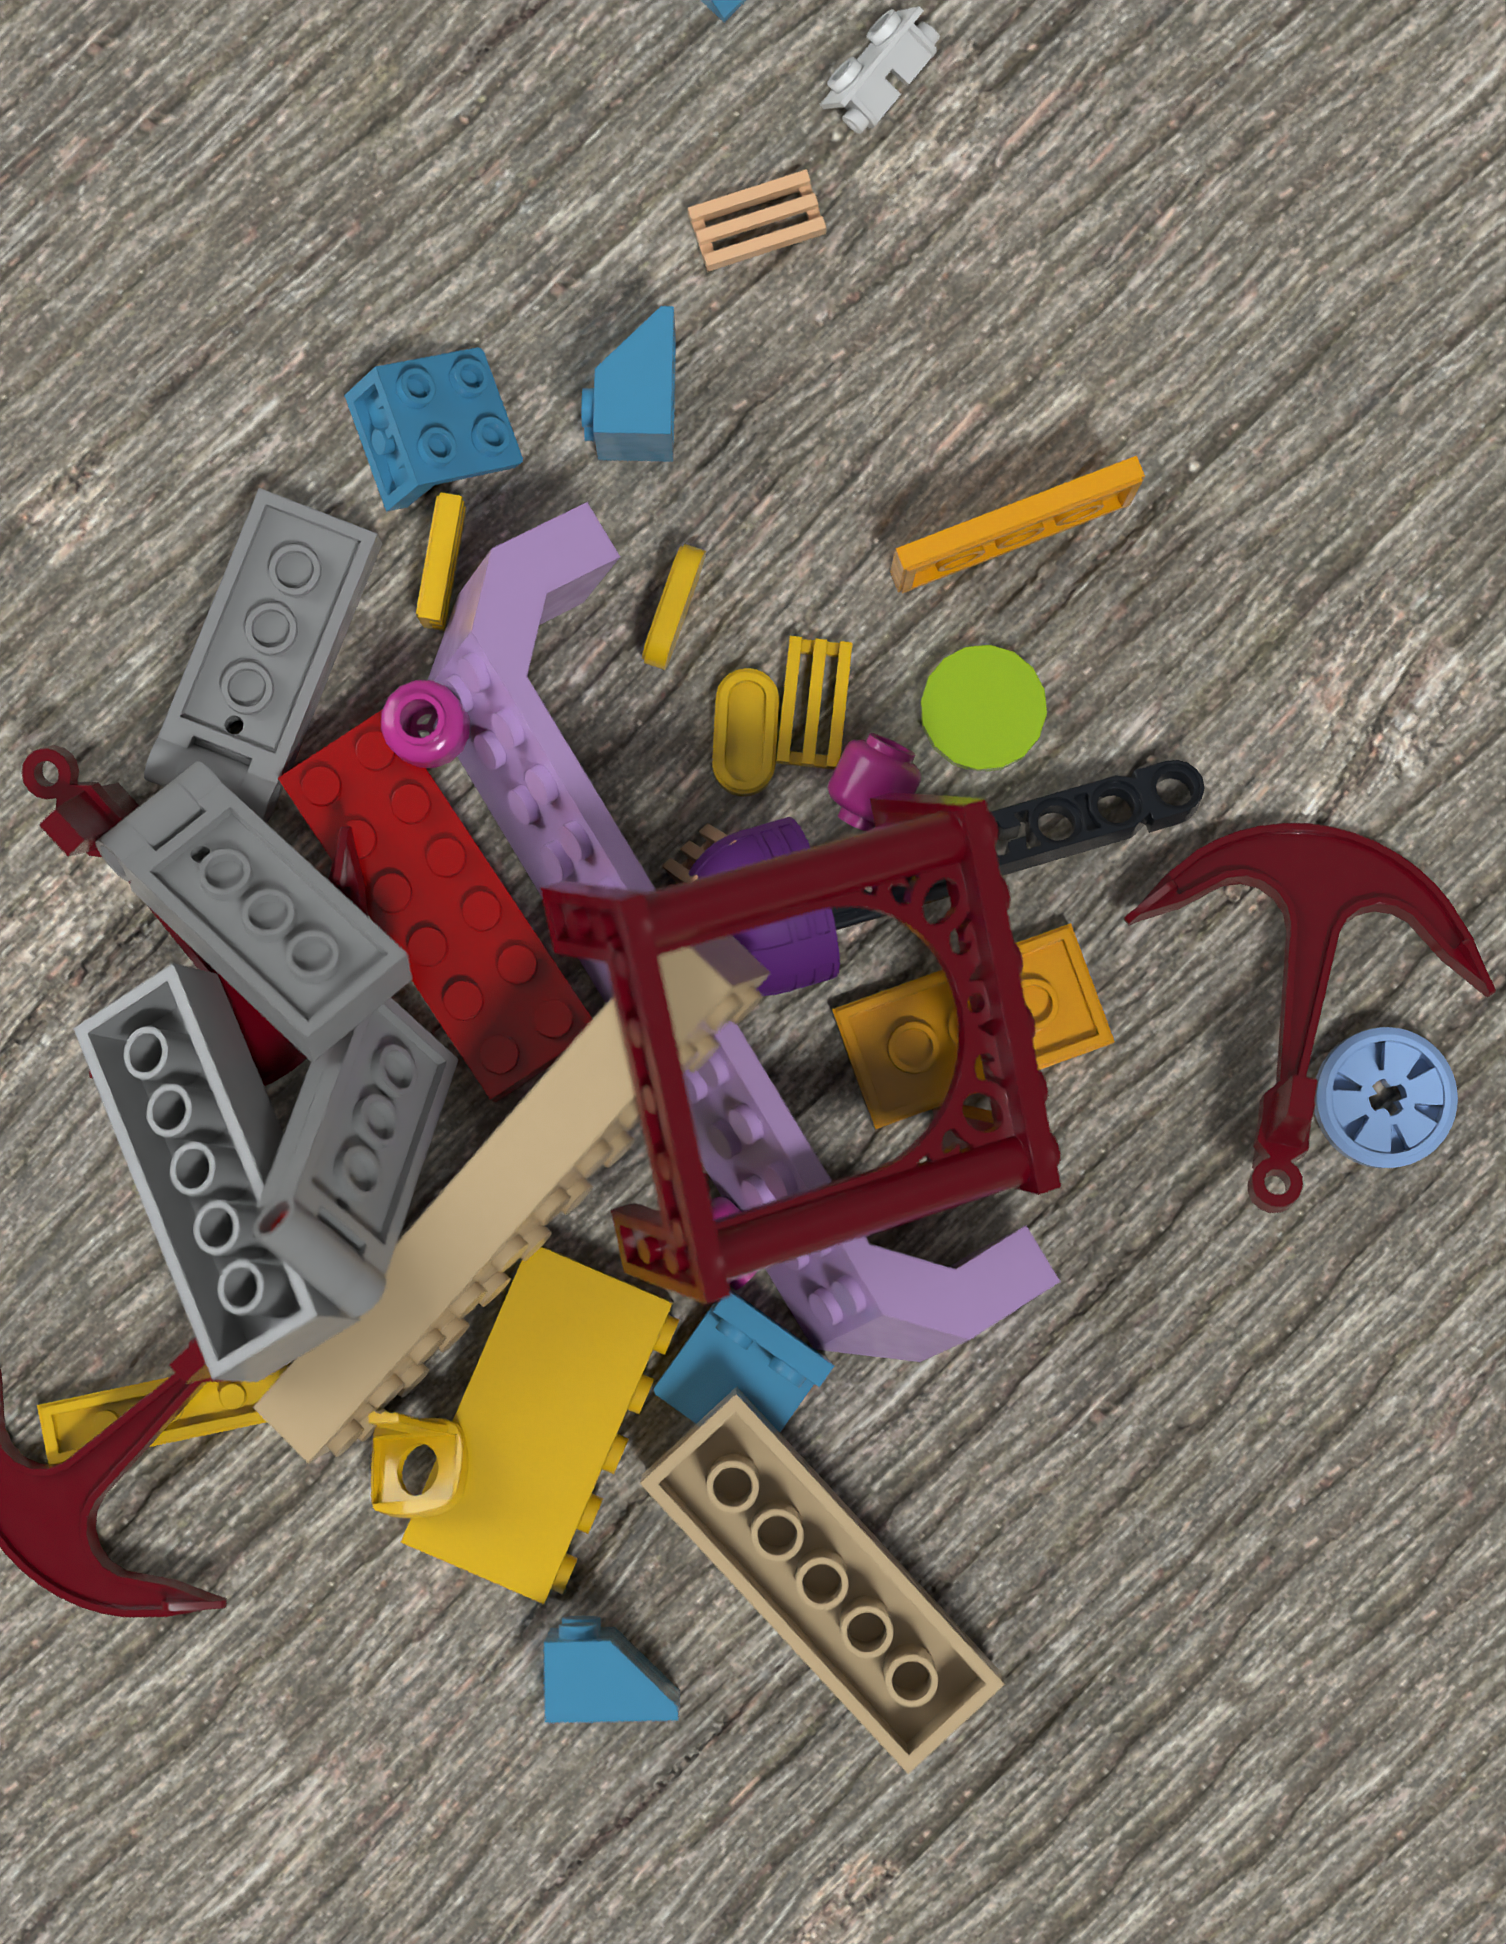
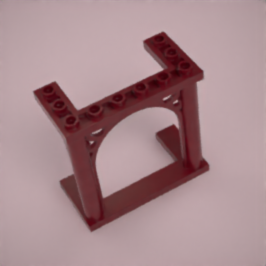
(965, 1147)

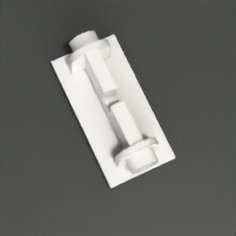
(894, 47)

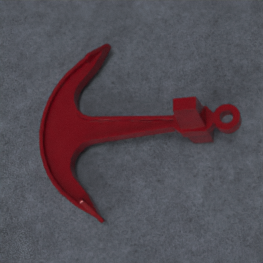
(90, 810)
(1320, 884)
(53, 1508)

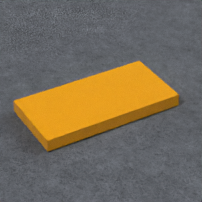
(1016, 525)
(908, 1035)

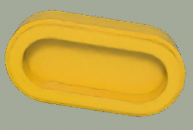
(673, 606)
(745, 732)

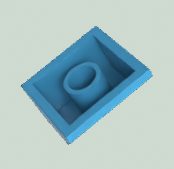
(635, 395)
(602, 1677)

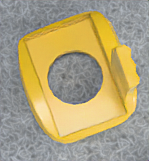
(393, 1441)

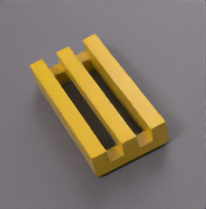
(441, 561)
(819, 649)

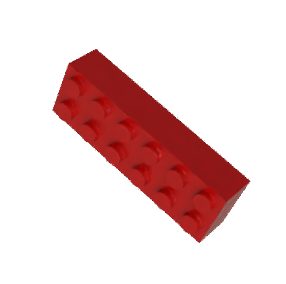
(443, 907)

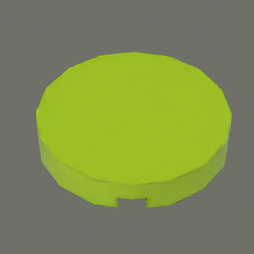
(983, 708)

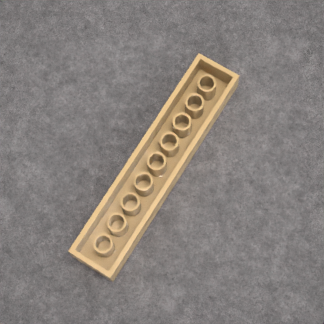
(501, 1207)

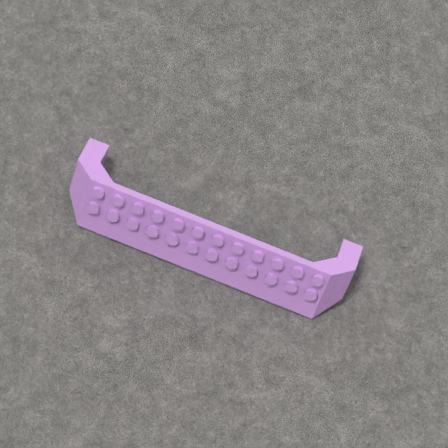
(561, 831)

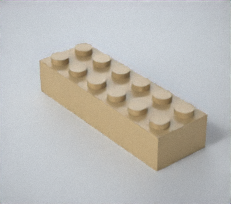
(822, 1580)

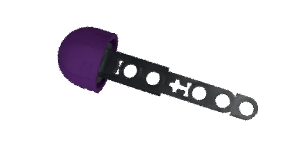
(807, 947)

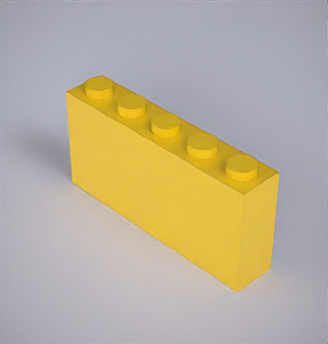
(545, 1421)

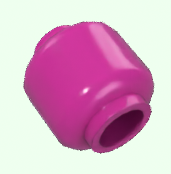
(407, 711)
(871, 770)

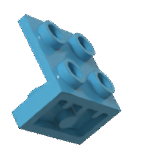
(431, 424)
(744, 1350)

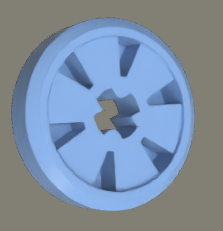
(1397, 1060)

